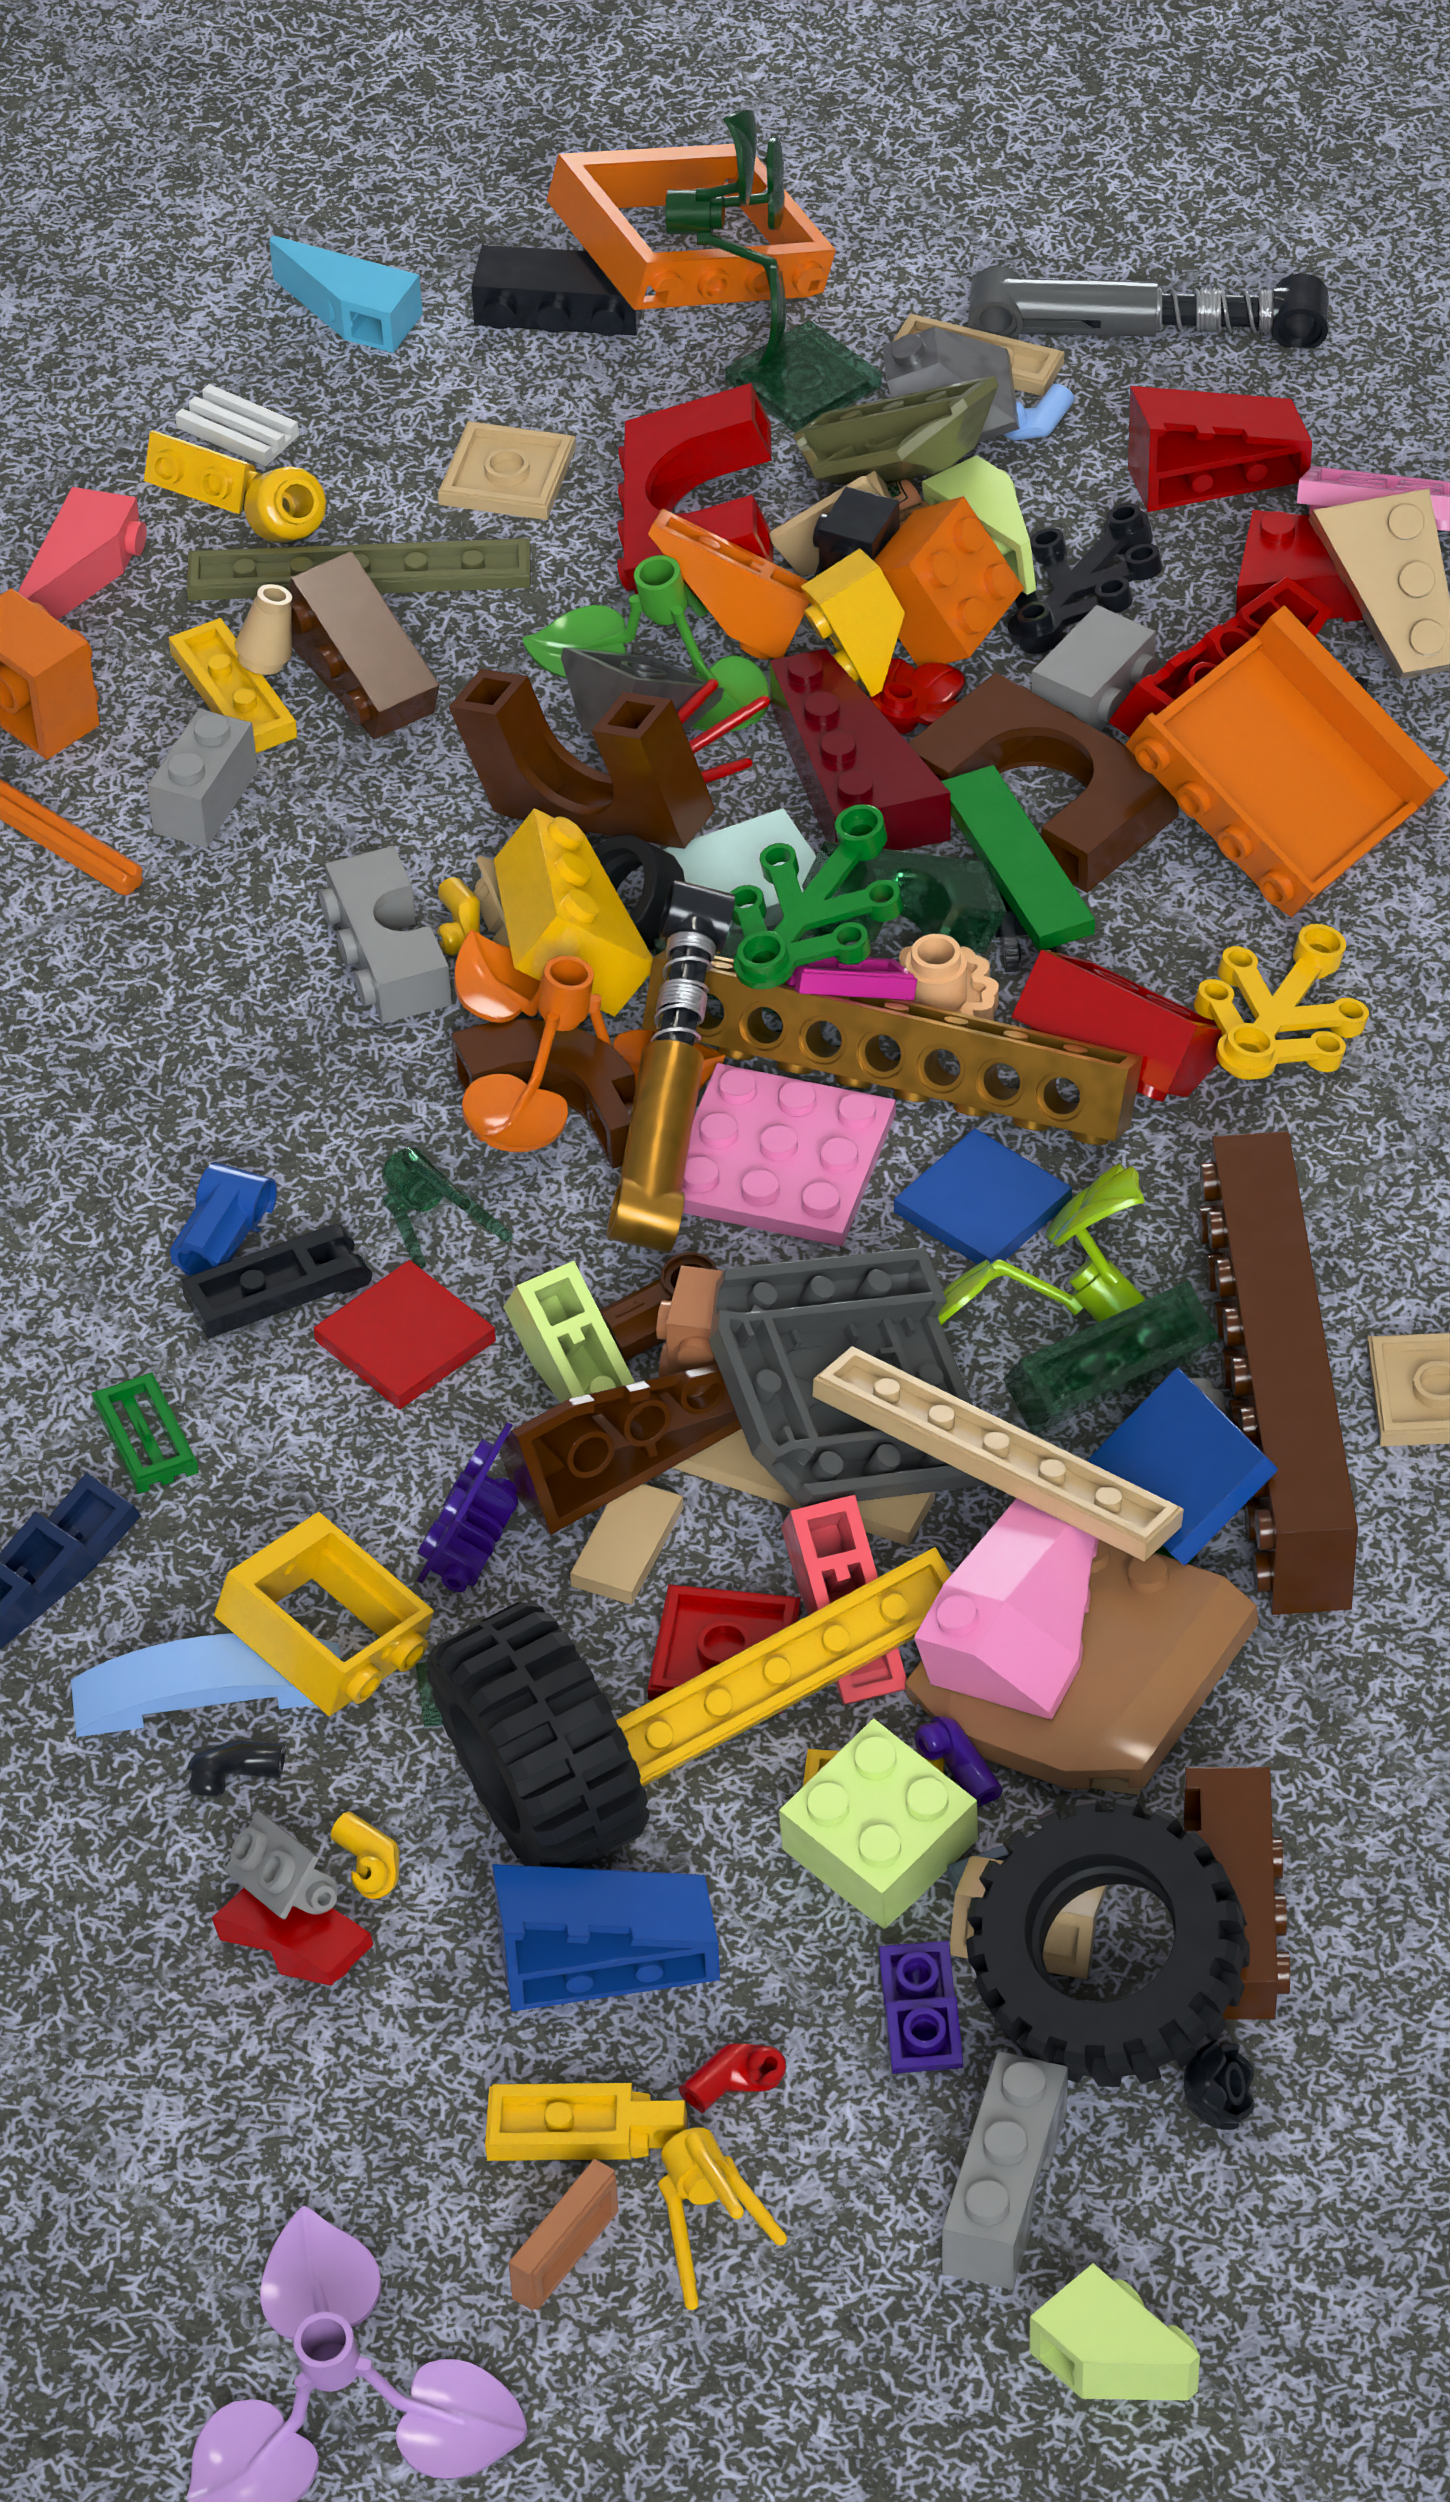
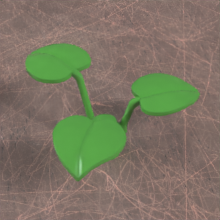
(663, 600)

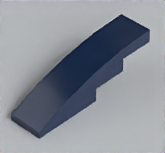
(59, 1552)

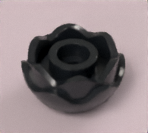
(1219, 2085)

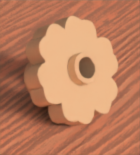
(951, 976)

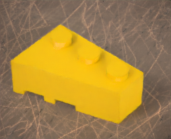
(566, 906)

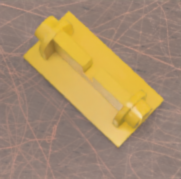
(198, 472)

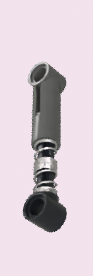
(1016, 305)

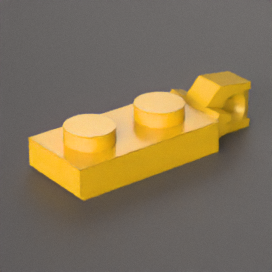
(577, 2122)

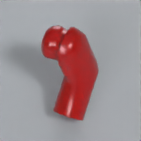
(734, 2070)

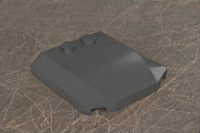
(792, 1320)

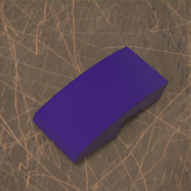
(920, 2007)

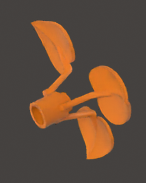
(501, 1106)

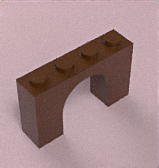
(1016, 729)
(652, 771)

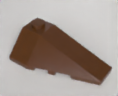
(614, 1442)

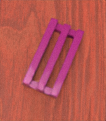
(865, 979)

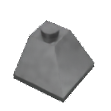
(946, 358)
(602, 676)

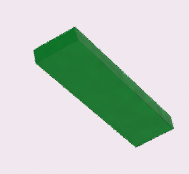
(1018, 859)

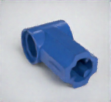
(226, 1210)

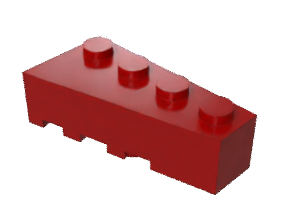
(1189, 666)

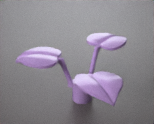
(314, 2293)

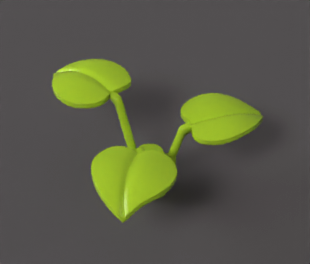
(1098, 1282)

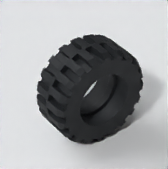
(537, 1738)
(1056, 1867)

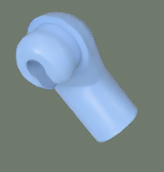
(1043, 418)

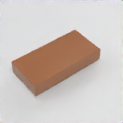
(564, 2235)

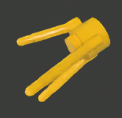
(704, 2175)

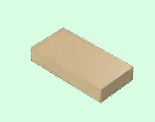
(626, 1543)

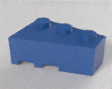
(601, 1933)

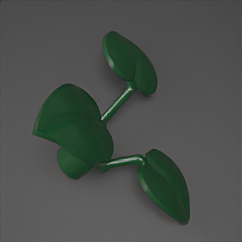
(704, 210)

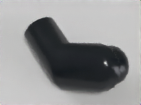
(236, 1758)

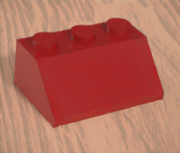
(1105, 1009)

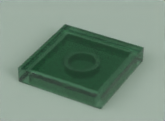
(805, 376)

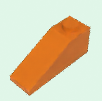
(740, 589)

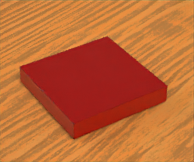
(404, 1334)
(711, 1626)

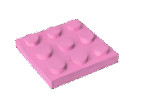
(1332, 487)
(783, 1153)

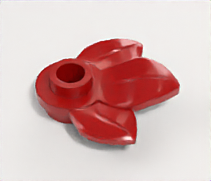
(918, 692)

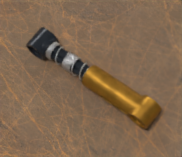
(650, 1191)

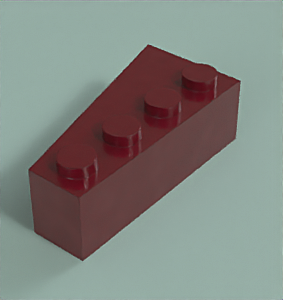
(853, 753)

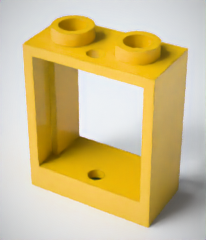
(353, 1578)

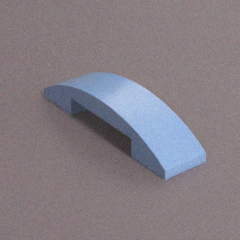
(174, 1678)

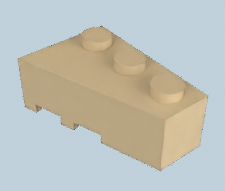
(1396, 574)

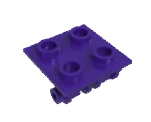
(470, 1520)

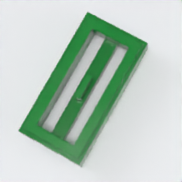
(161, 1469)

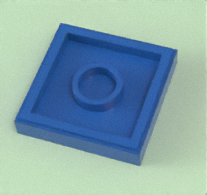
(982, 1199)

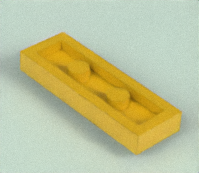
(213, 668)

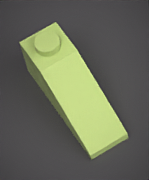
(996, 506)
(566, 1334)

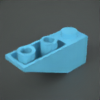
(349, 294)

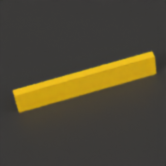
(783, 1668)

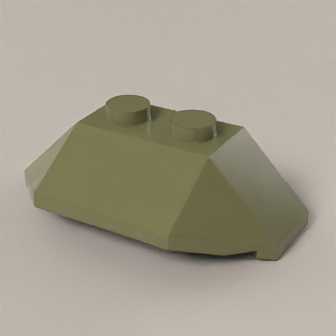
(898, 434)

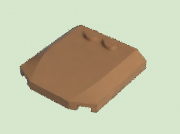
(1149, 1661)

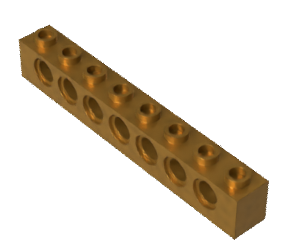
(1102, 1074)

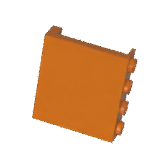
(1286, 763)

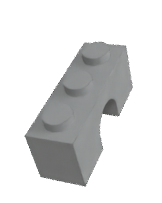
(396, 969)
(1001, 2170)

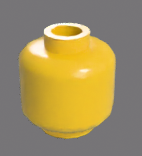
(285, 504)

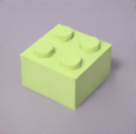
(879, 1824)

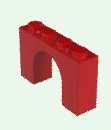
(677, 451)

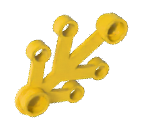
(1251, 1048)

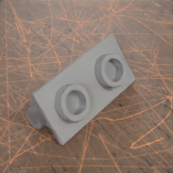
(279, 1870)

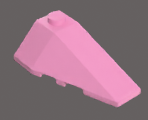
(1013, 1614)

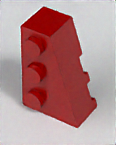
(1212, 445)
(1288, 546)

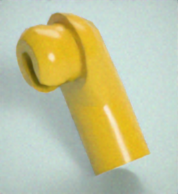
(464, 910)
(375, 1852)

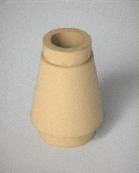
(267, 632)

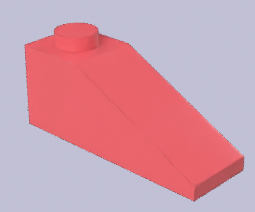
(84, 549)
(828, 1562)

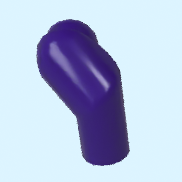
(947, 1740)

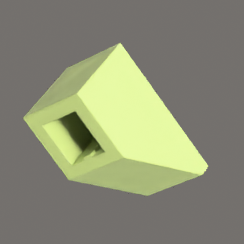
(1110, 2345)

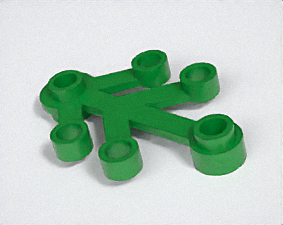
(770, 957)

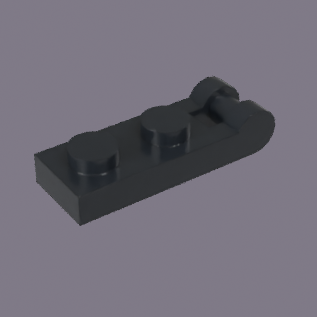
(275, 1280)

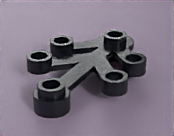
(1128, 532)

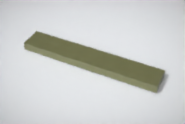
(389, 566)

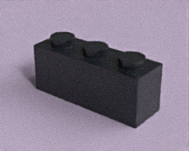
(548, 292)

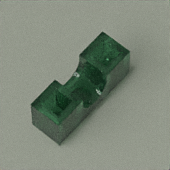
(936, 893)

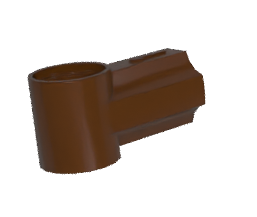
(634, 1317)

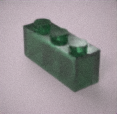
(1110, 1358)

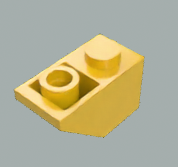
(859, 616)

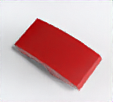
(302, 1945)

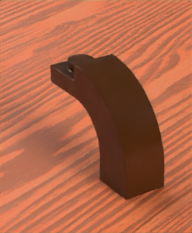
(579, 1069)

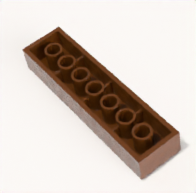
(1278, 1372)

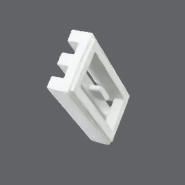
(242, 420)

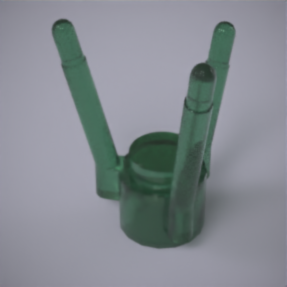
(420, 1186)

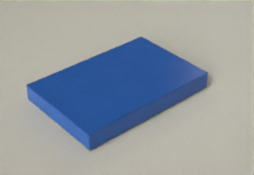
(1188, 1455)

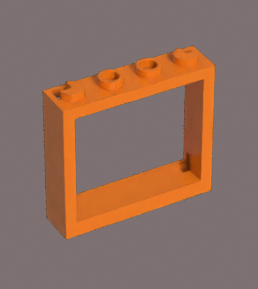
(593, 186)

